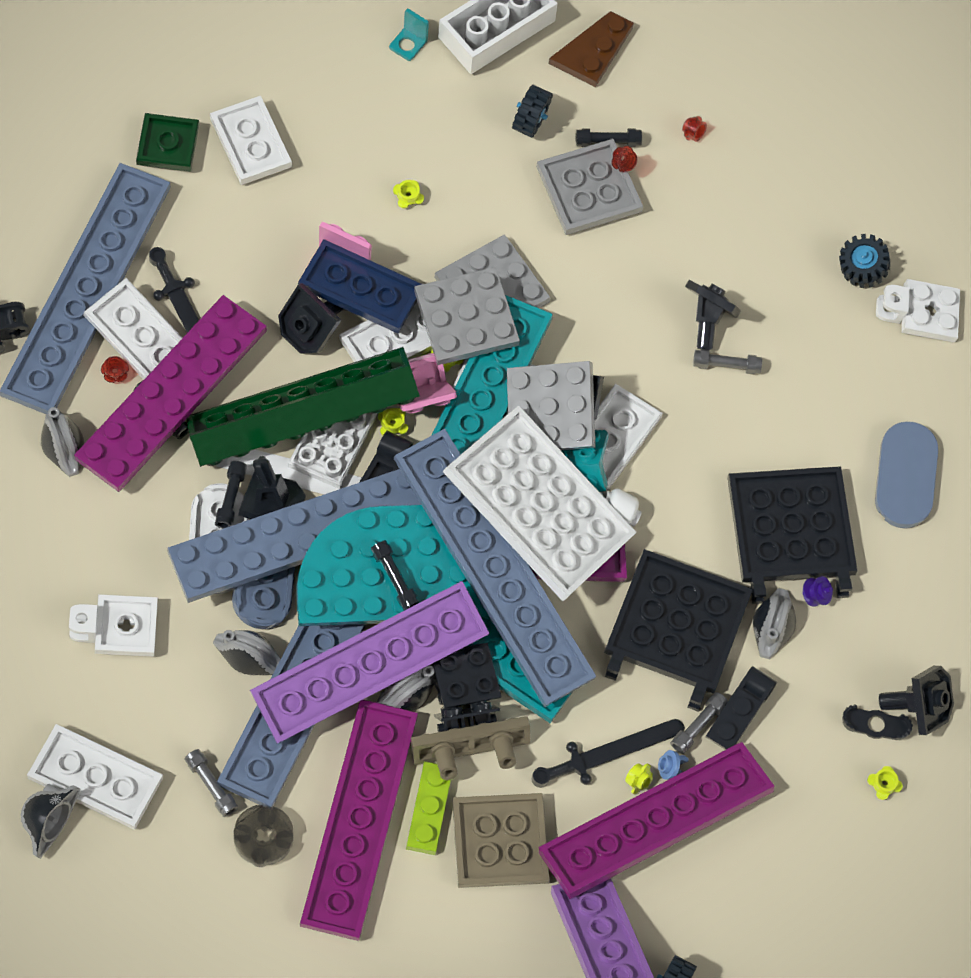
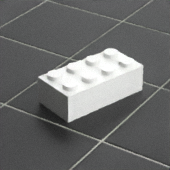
(490, 28)

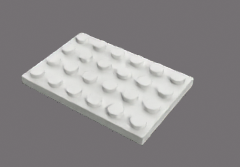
(539, 502)

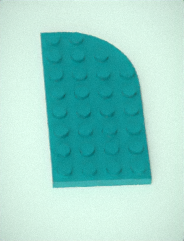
(347, 586)

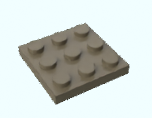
(499, 840)

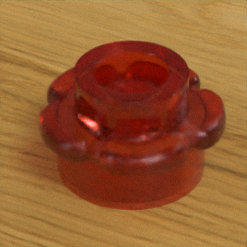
(694, 128)
(629, 160)
(114, 363)

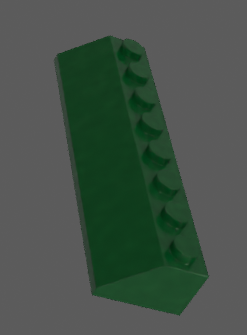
(302, 407)

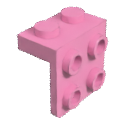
(430, 384)

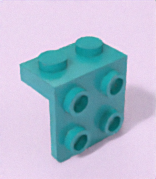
(589, 460)

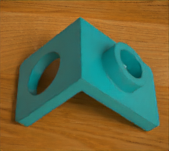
(415, 30)

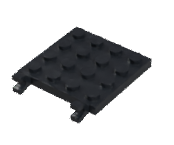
(792, 527)
(677, 623)

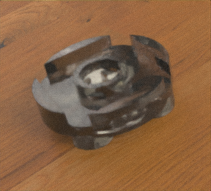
(261, 852)

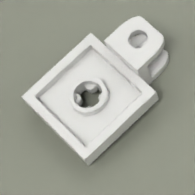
(910, 309)
(101, 625)

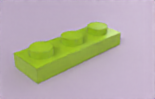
(428, 811)

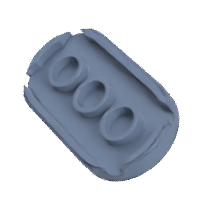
(906, 474)
(265, 600)

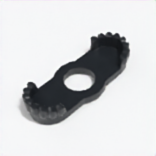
(894, 727)

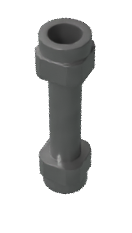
(752, 363)
(684, 740)
(198, 763)

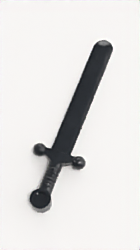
(174, 289)
(581, 762)

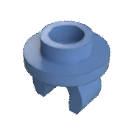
(670, 763)

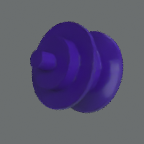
(817, 591)

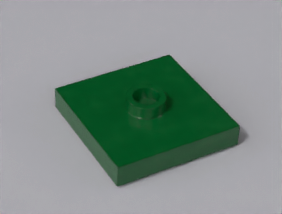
(167, 142)

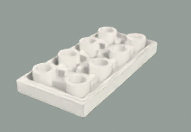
(332, 452)

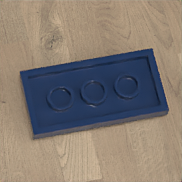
(360, 286)

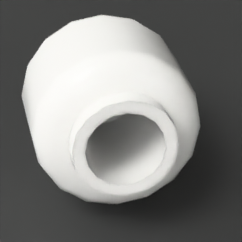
(625, 505)

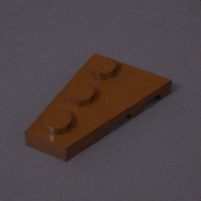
(594, 49)

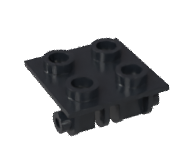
(466, 677)
(480, 711)

